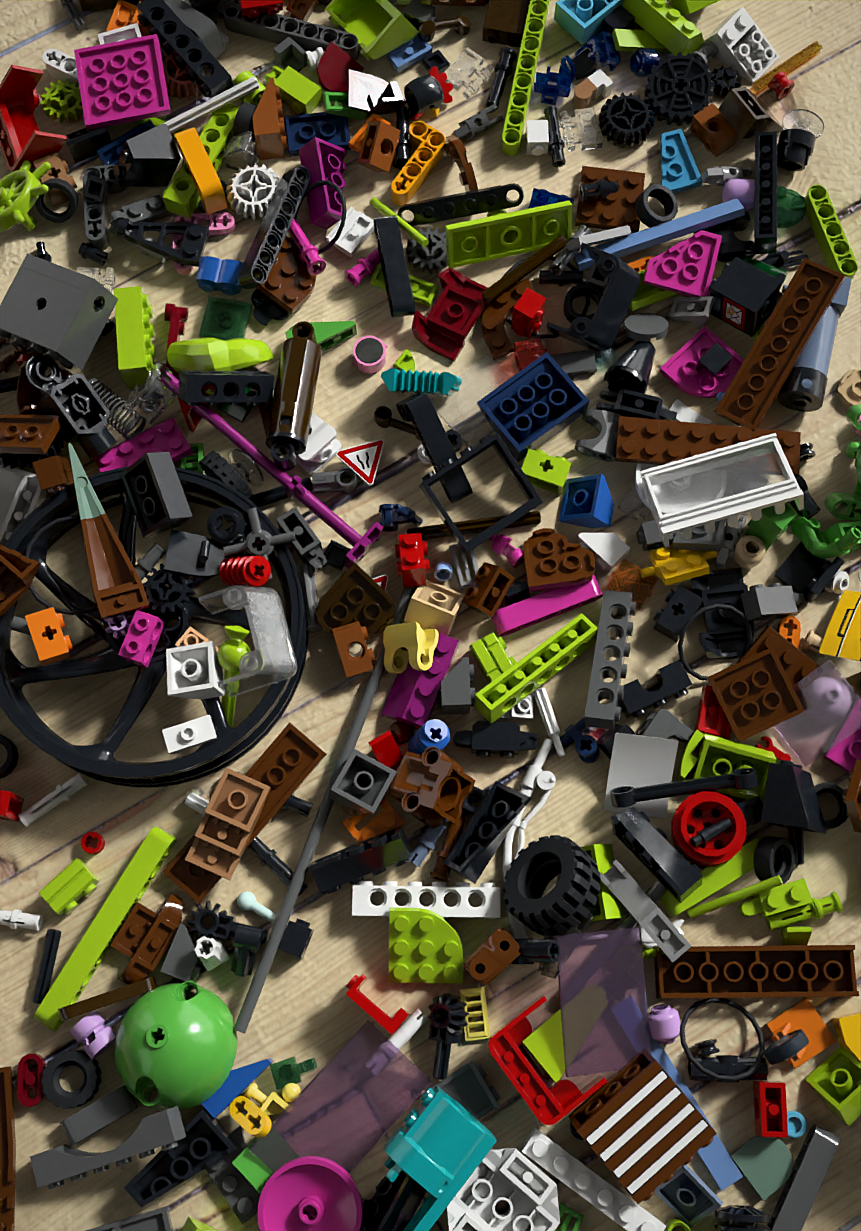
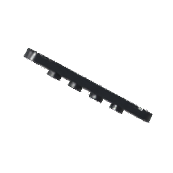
(462, 204)

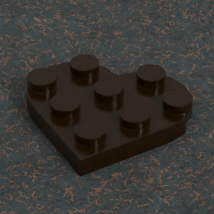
(355, 599)

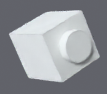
(537, 137)

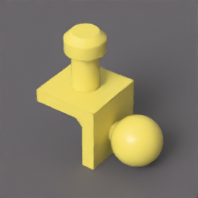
(274, 1103)

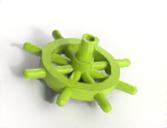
(19, 193)

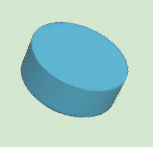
(796, 1124)

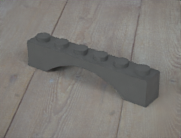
(65, 1161)

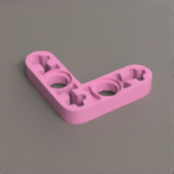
(197, 218)

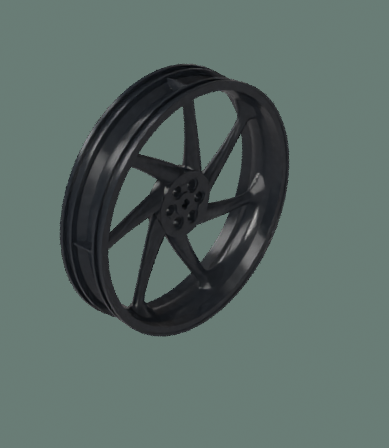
(98, 759)

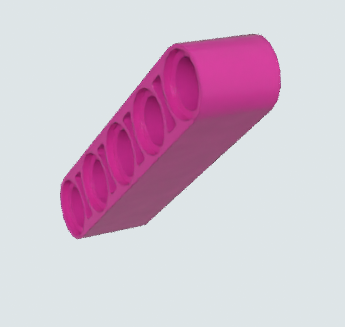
(545, 606)

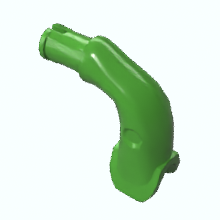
(810, 535)

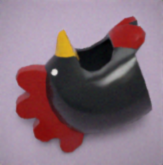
(427, 92)

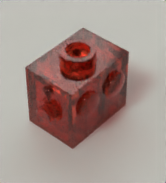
(527, 352)

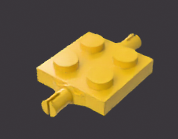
(677, 564)

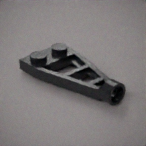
(191, 248)

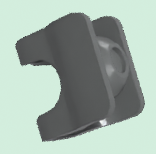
(664, 725)

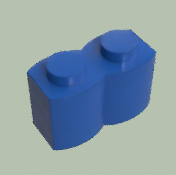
(218, 275)

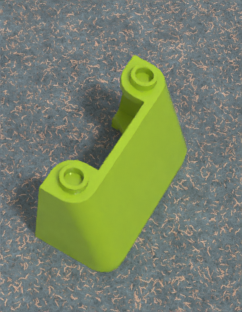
(374, 23)

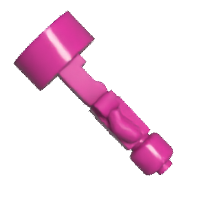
(502, 545)

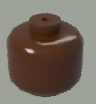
(401, 732)

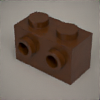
(488, 589)

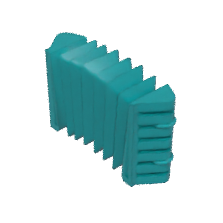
(421, 382)

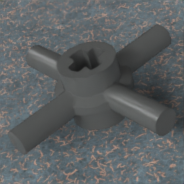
(248, 545)

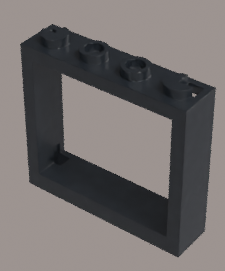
(466, 455)

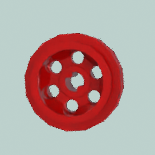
(706, 802)

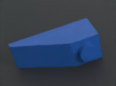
(234, 1085)

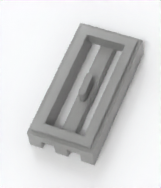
(462, 584)

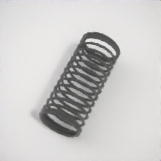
(128, 428)

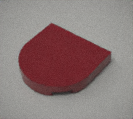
(333, 69)

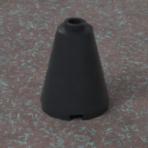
(632, 369)

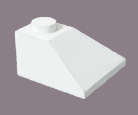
(194, 671)

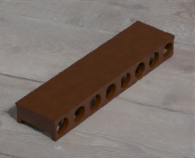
(757, 972)

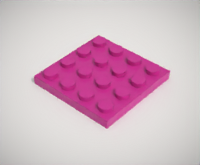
(122, 82)

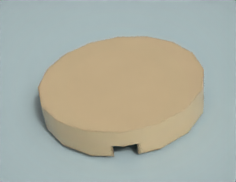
(850, 388)

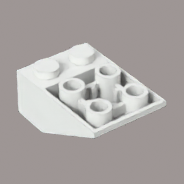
(743, 45)

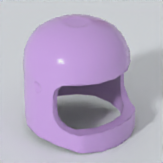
(742, 190)

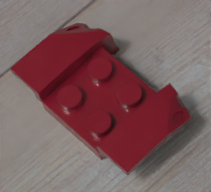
(451, 315)

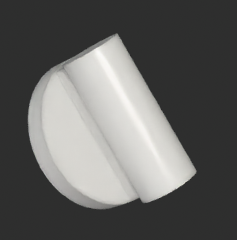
(838, 583)

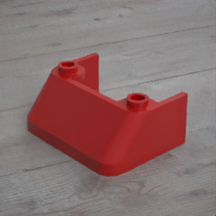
(18, 128)
(546, 1102)

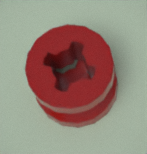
(781, 85)

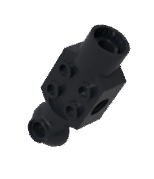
(74, 401)

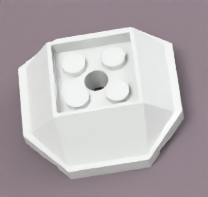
(507, 1177)

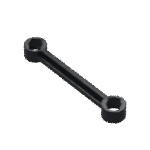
(739, 779)

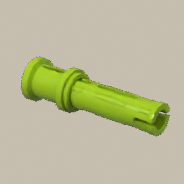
(817, 911)

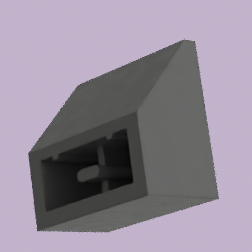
(456, 691)

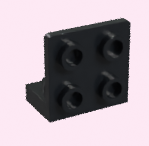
(807, 572)

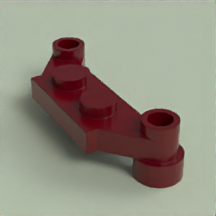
(176, 316)

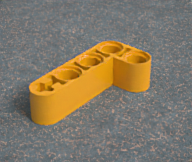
(201, 170)
(404, 186)

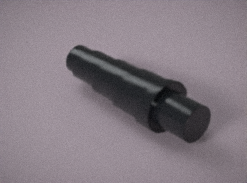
(709, 833)

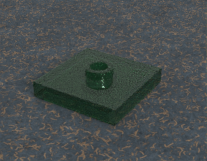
(225, 319)

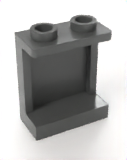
(470, 1090)

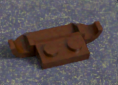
(146, 937)

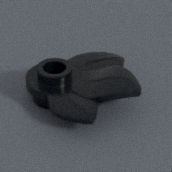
(267, 309)

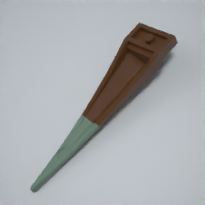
(112, 575)

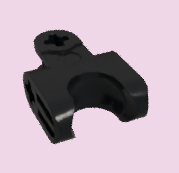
(730, 245)

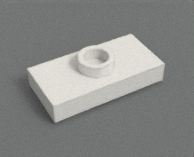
(189, 734)

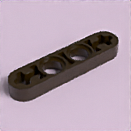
(107, 998)

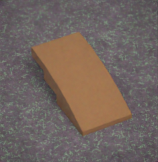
(228, 823)

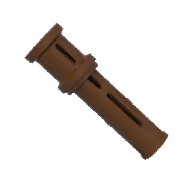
(442, 871)

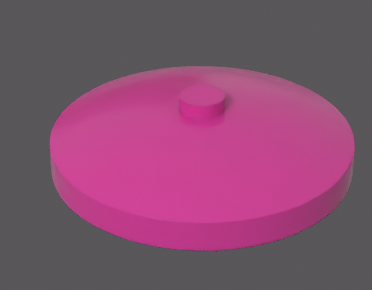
(310, 1196)

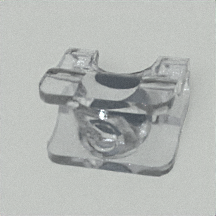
(152, 395)

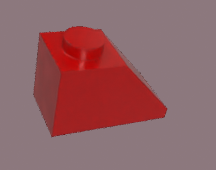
(386, 750)

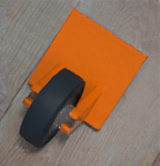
(797, 1035)

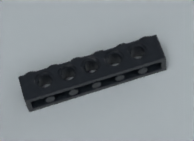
(184, 47)
(765, 193)

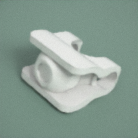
(320, 446)

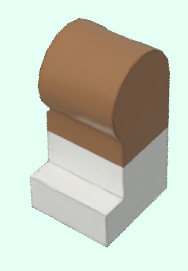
(591, 88)

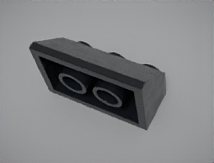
(156, 493)

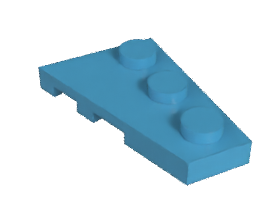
(677, 163)

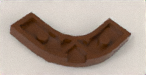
(457, 152)
(495, 316)

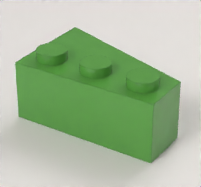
(771, 525)

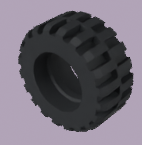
(570, 897)

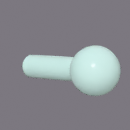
(247, 901)

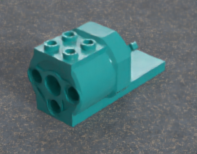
(438, 1150)

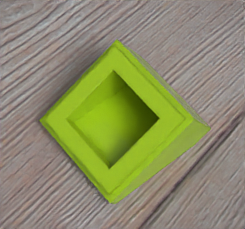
(795, 935)

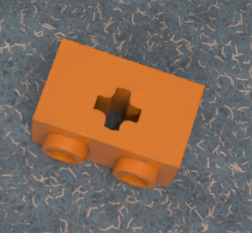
(49, 650)

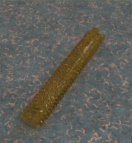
(788, 65)

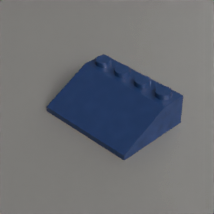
(533, 406)

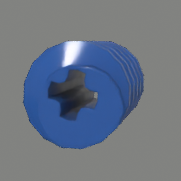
(430, 734)

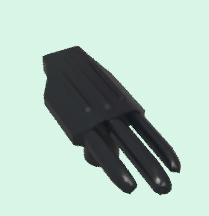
(781, 260)

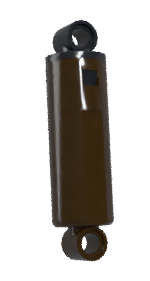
(294, 396)

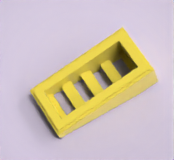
(482, 1002)

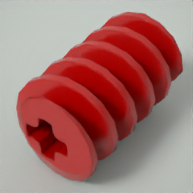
(245, 571)

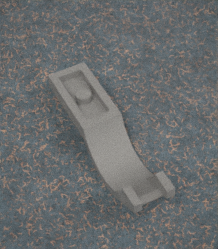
(645, 911)

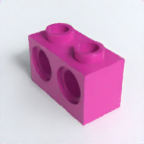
(141, 638)

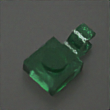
(289, 1071)

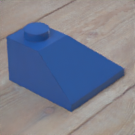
(587, 502)

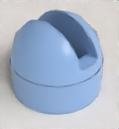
(446, 569)

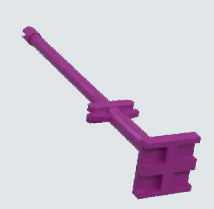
(293, 485)

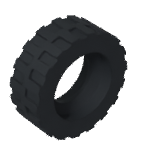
(51, 1077)

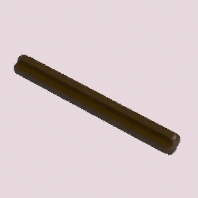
(524, 269)

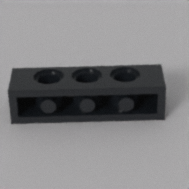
(193, 380)

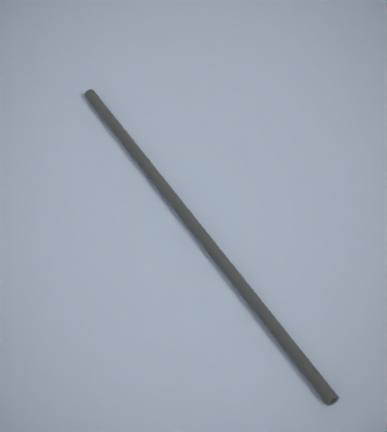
(316, 829)

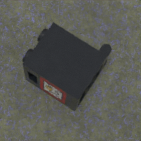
(745, 296)

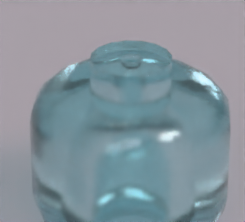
(605, 358)

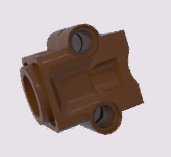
(431, 787)

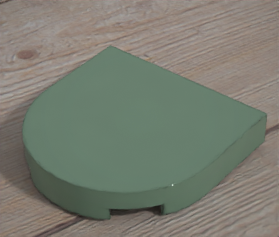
(764, 1164)

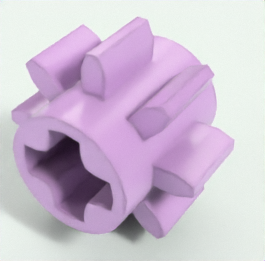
(113, 625)

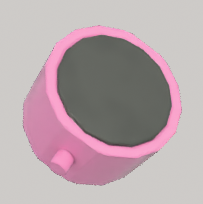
(369, 354)

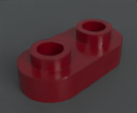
(30, 1079)

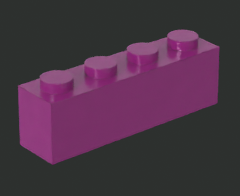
(324, 164)

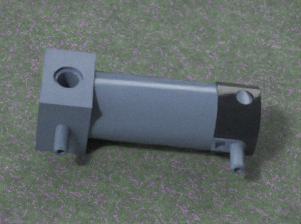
(808, 379)

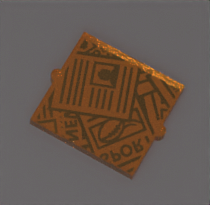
(629, 579)

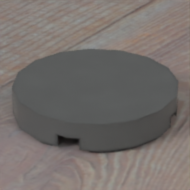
(645, 326)

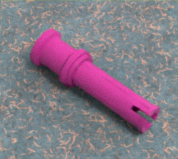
(308, 252)
(364, 267)

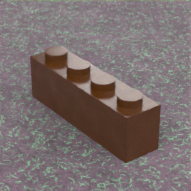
(54, 473)

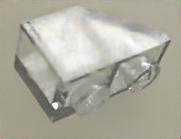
(241, 151)

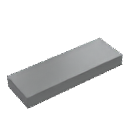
(599, 237)

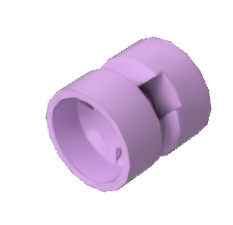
(93, 1025)

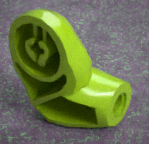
(217, 354)

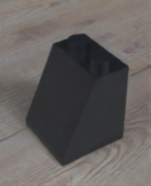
(148, 159)
(791, 799)

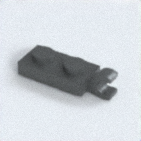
(141, 211)

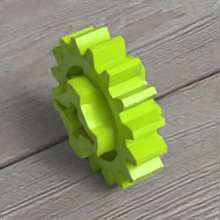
(62, 101)

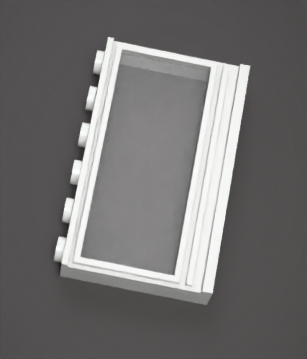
(720, 487)

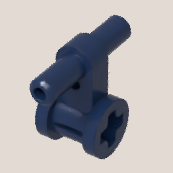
(396, 514)
(581, 742)

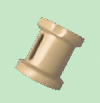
(813, 642)

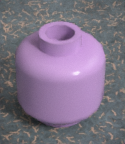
(664, 1023)

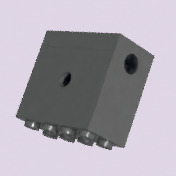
(55, 311)

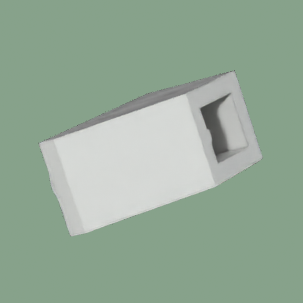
(606, 548)

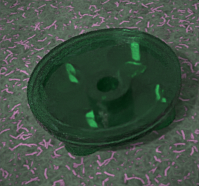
(790, 207)

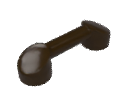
(427, 29)
(384, 419)

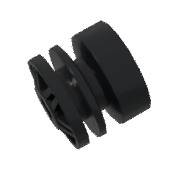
(741, 1218)

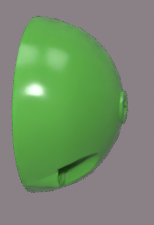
(193, 1054)

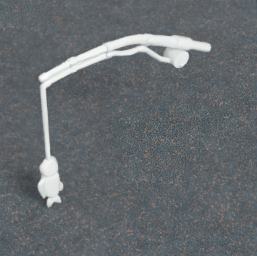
(545, 782)

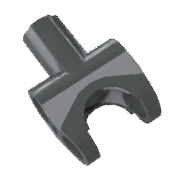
(604, 445)

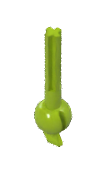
(229, 657)

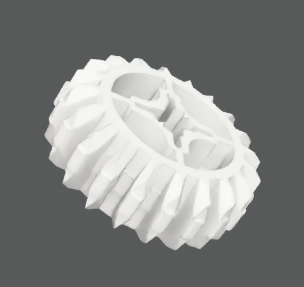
(250, 182)

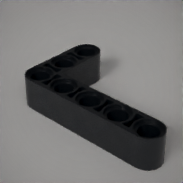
(435, 441)

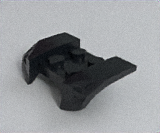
(724, 629)

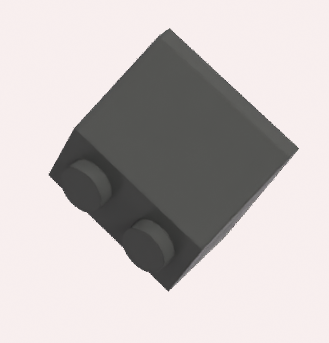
(361, 783)

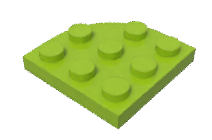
(423, 948)

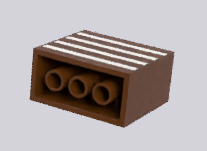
(642, 1126)

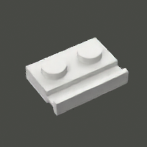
(354, 233)

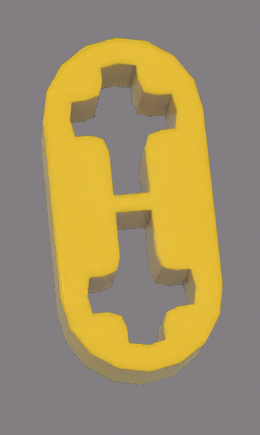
(254, 1112)

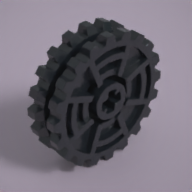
(677, 73)

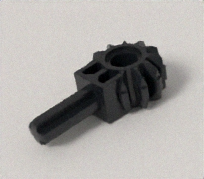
(223, 926)
(446, 1028)

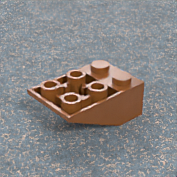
(269, 124)

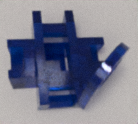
(602, 50)
(563, 79)

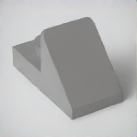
(692, 309)

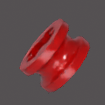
(90, 850)

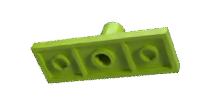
(506, 233)

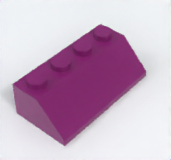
(417, 691)

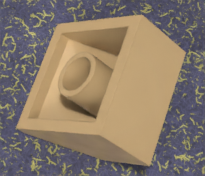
(434, 607)

